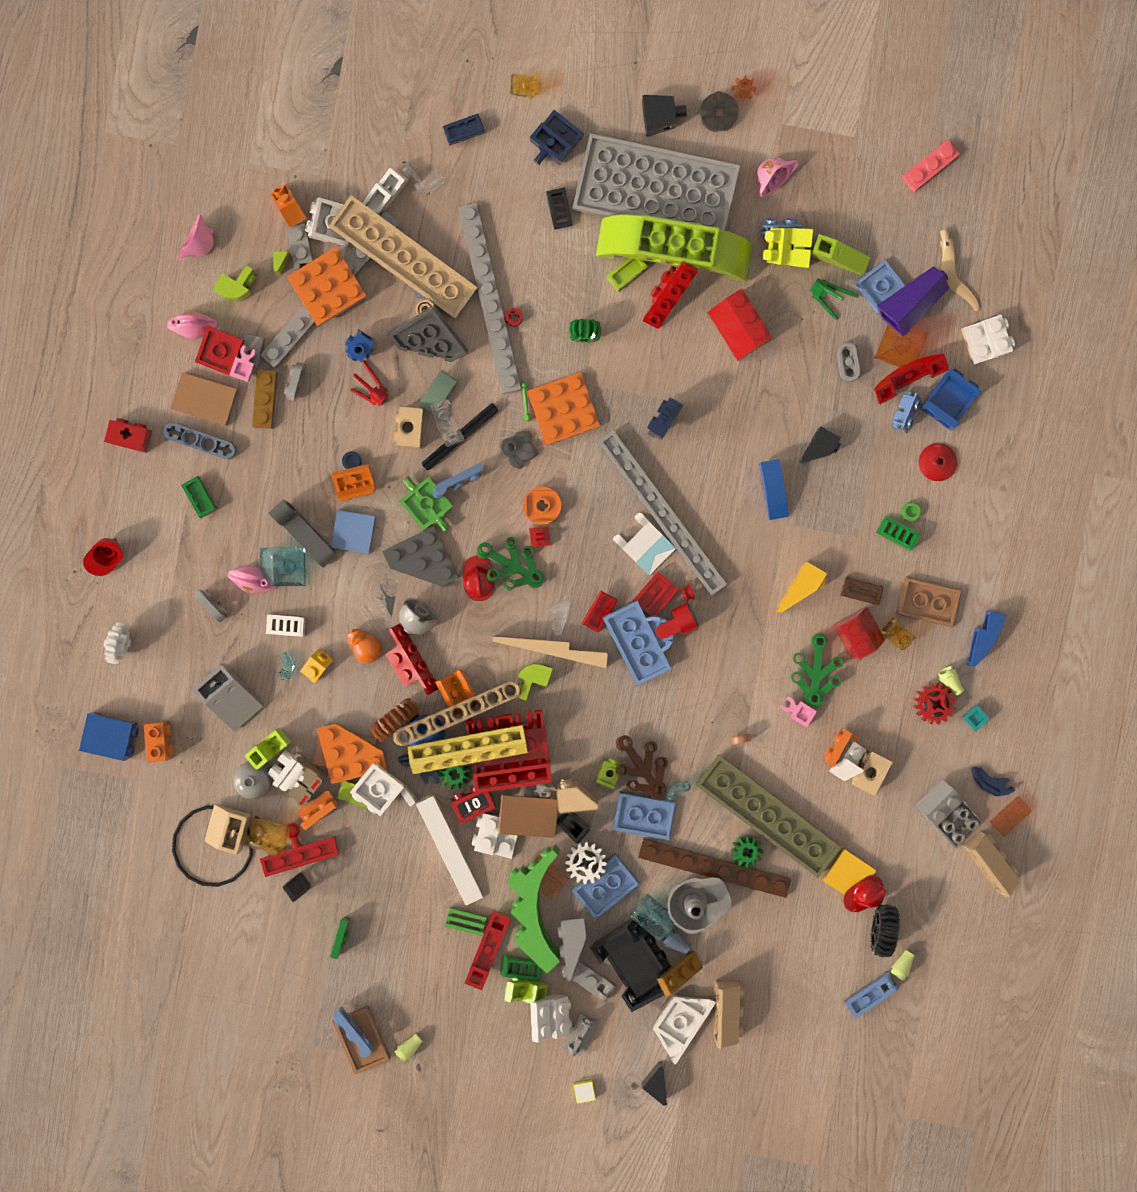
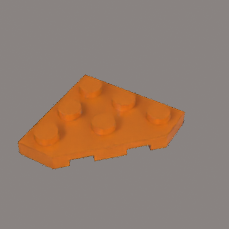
(347, 753)

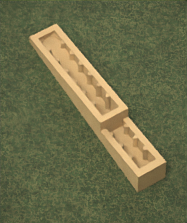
(557, 649)

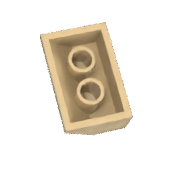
(574, 797)
(992, 863)
(728, 1013)

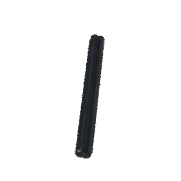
(466, 431)

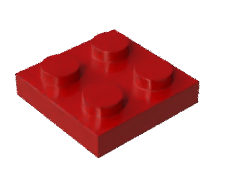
(219, 350)

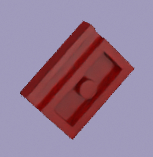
(656, 594)

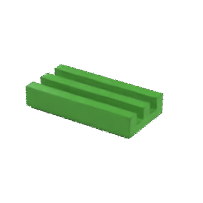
(463, 928)

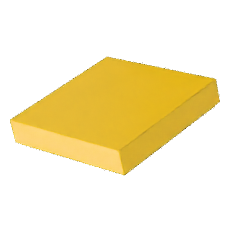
(847, 871)

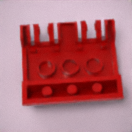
(515, 770)

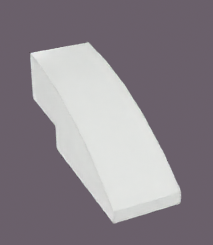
(385, 191)

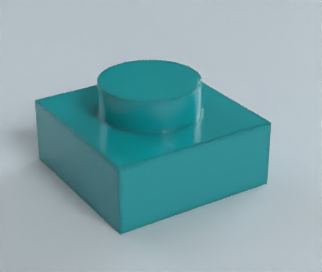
(975, 718)

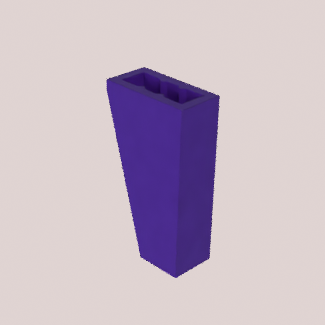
(914, 300)

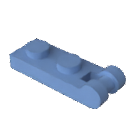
(457, 481)
(871, 995)
(353, 1032)

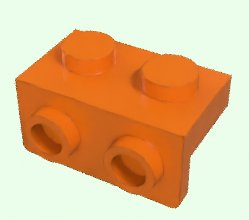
(353, 482)
(456, 689)
(841, 740)
(158, 741)

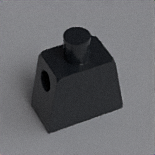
(660, 113)

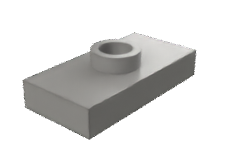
(257, 343)

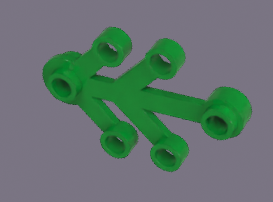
(513, 565)
(816, 673)

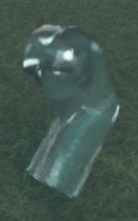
(288, 667)
(678, 787)

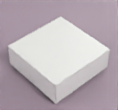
(408, 795)

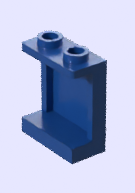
(950, 399)
(108, 737)

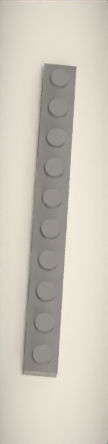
(489, 298)
(302, 320)
(662, 512)

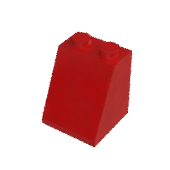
(859, 634)

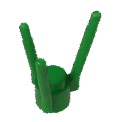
(822, 287)

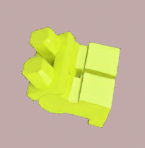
(781, 242)

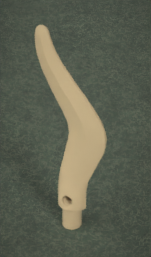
(948, 267)

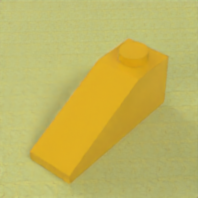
(805, 583)

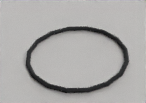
(181, 868)

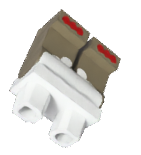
(298, 778)

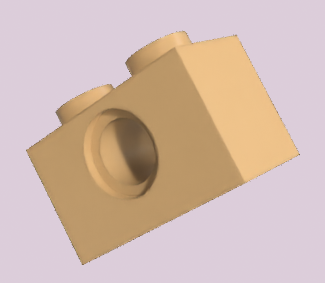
(414, 438)
(881, 766)

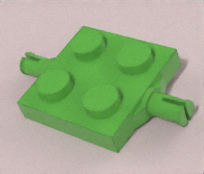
(424, 506)

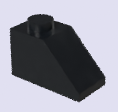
(821, 445)

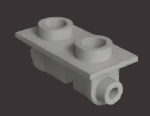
(580, 1035)

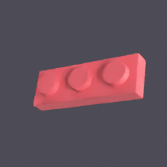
(930, 165)

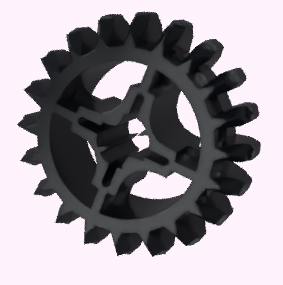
(885, 930)

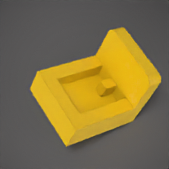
(316, 665)

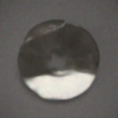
(730, 111)

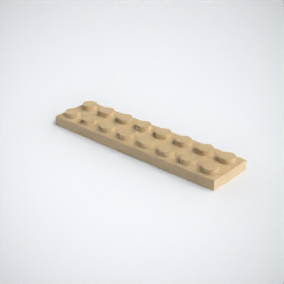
(402, 257)

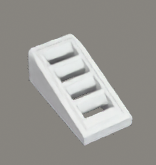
(301, 625)

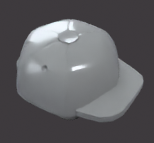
(698, 903)

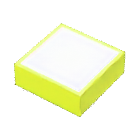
(584, 1091)

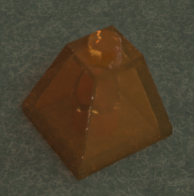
(900, 349)

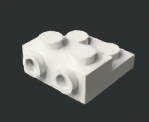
(323, 214)
(988, 339)
(377, 789)
(489, 840)
(550, 1018)

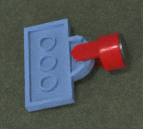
(646, 638)

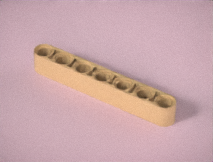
(466, 712)

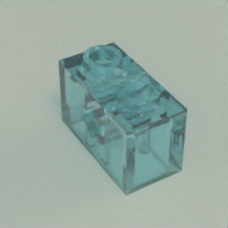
(652, 917)

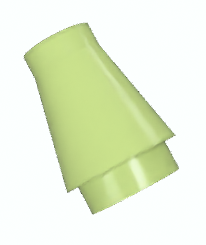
(950, 678)
(902, 966)
(408, 1048)

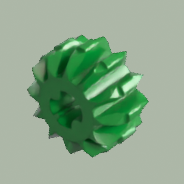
(584, 330)
(449, 776)
(750, 845)

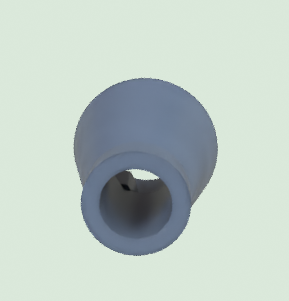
(676, 941)

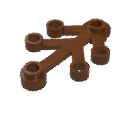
(644, 768)

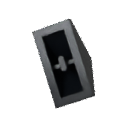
(573, 826)
(655, 1084)

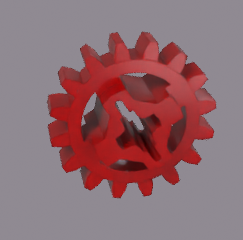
(939, 698)

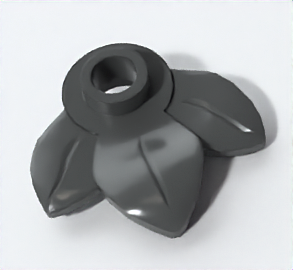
(521, 450)

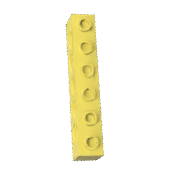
(467, 749)

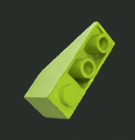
(839, 255)

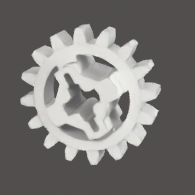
(117, 643)
(588, 871)

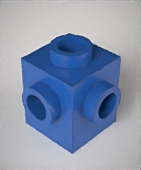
(362, 340)

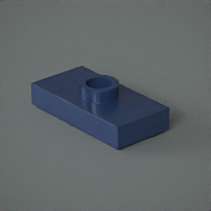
(463, 129)

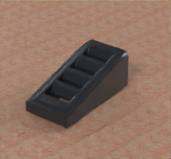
(562, 191)
(296, 886)

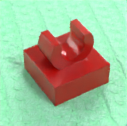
(539, 536)

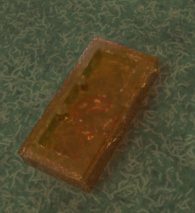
(1010, 816)

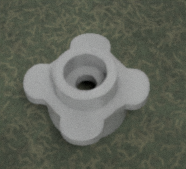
(544, 790)

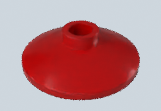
(929, 466)

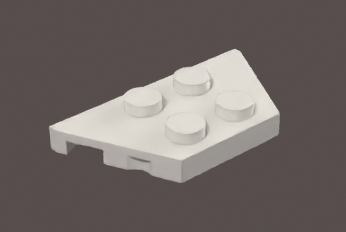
(681, 1022)

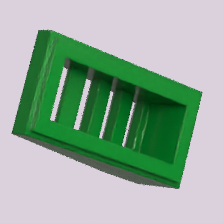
(908, 531)
(512, 974)

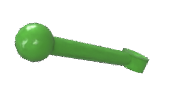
(527, 417)

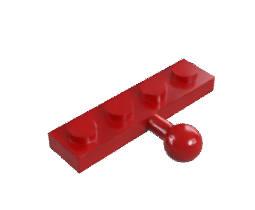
(299, 855)

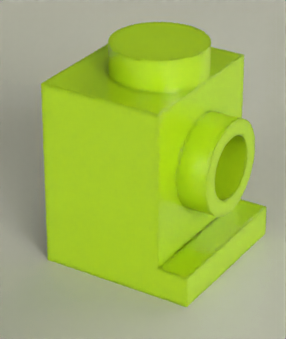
(605, 780)

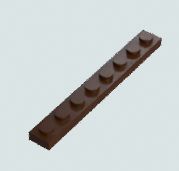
(714, 867)

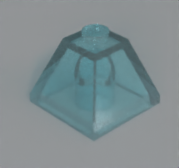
(283, 566)

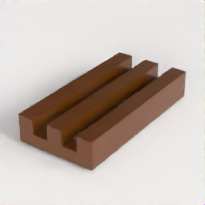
(846, 587)

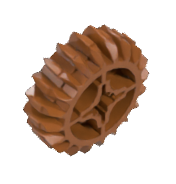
(394, 719)

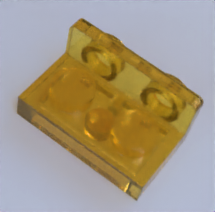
(267, 836)

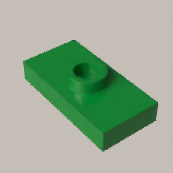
(199, 497)
(341, 938)

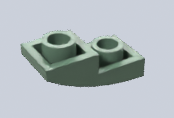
(438, 390)

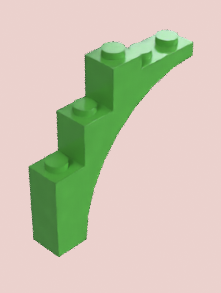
(532, 934)

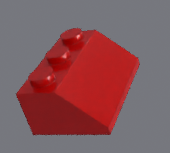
(739, 324)

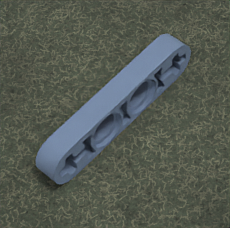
(200, 440)

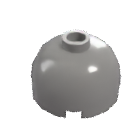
(417, 618)
(252, 782)

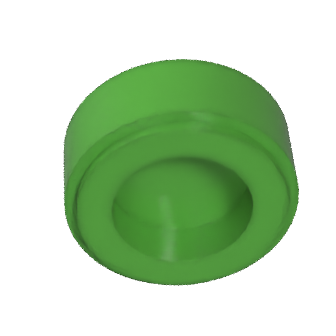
(910, 511)

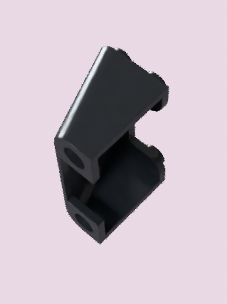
(635, 960)

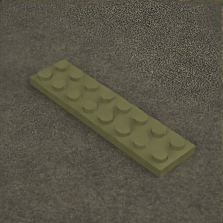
(768, 816)

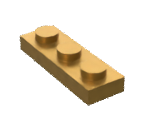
(264, 399)
(680, 973)

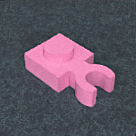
(242, 367)
(801, 712)

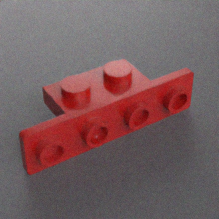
(668, 293)
(408, 662)

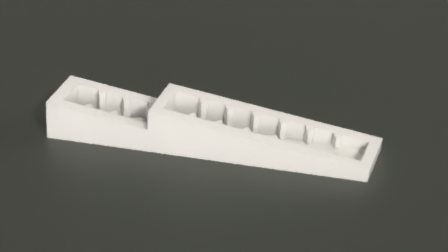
(449, 849)

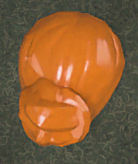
(365, 646)

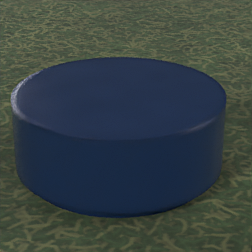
(351, 459)

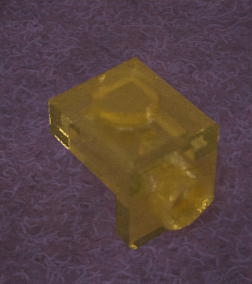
(525, 85)
(897, 634)

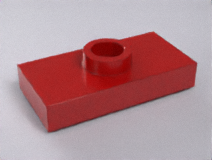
(601, 606)

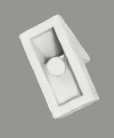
(847, 763)

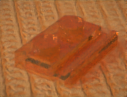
(552, 881)

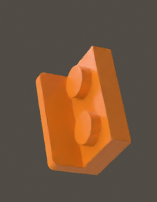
(317, 809)

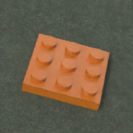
(326, 286)
(563, 408)

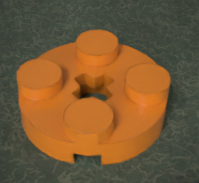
(535, 514)

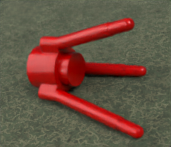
(378, 395)

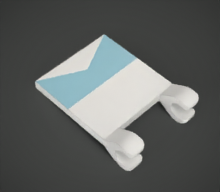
(647, 547)

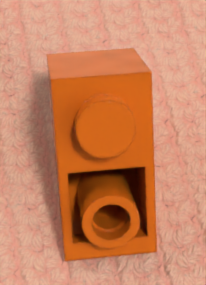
(287, 205)

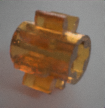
(743, 93)

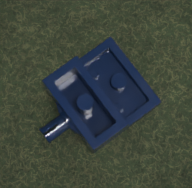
(555, 138)
(668, 412)

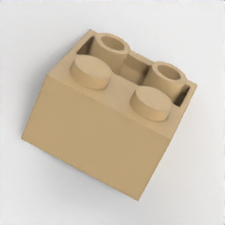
(227, 829)

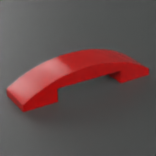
(908, 373)
(487, 950)

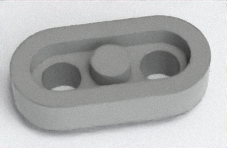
(850, 362)
(297, 372)
(206, 601)

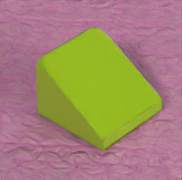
(280, 261)

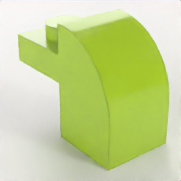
(236, 290)
(533, 673)
(267, 748)
(525, 990)

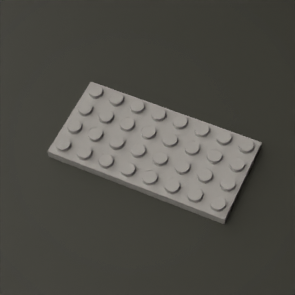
(654, 182)

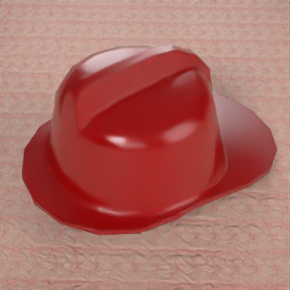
(103, 557)
(475, 579)
(864, 894)

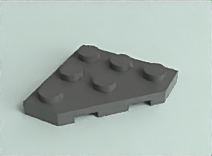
(429, 336)
(422, 558)

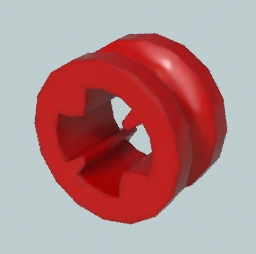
(510, 322)
(687, 593)

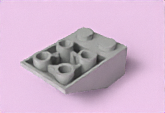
(228, 697)
(949, 813)
(574, 941)

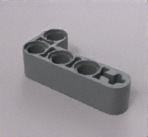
(303, 532)

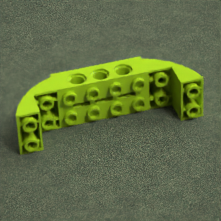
(674, 242)

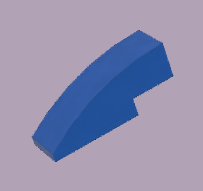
(774, 489)
(984, 638)

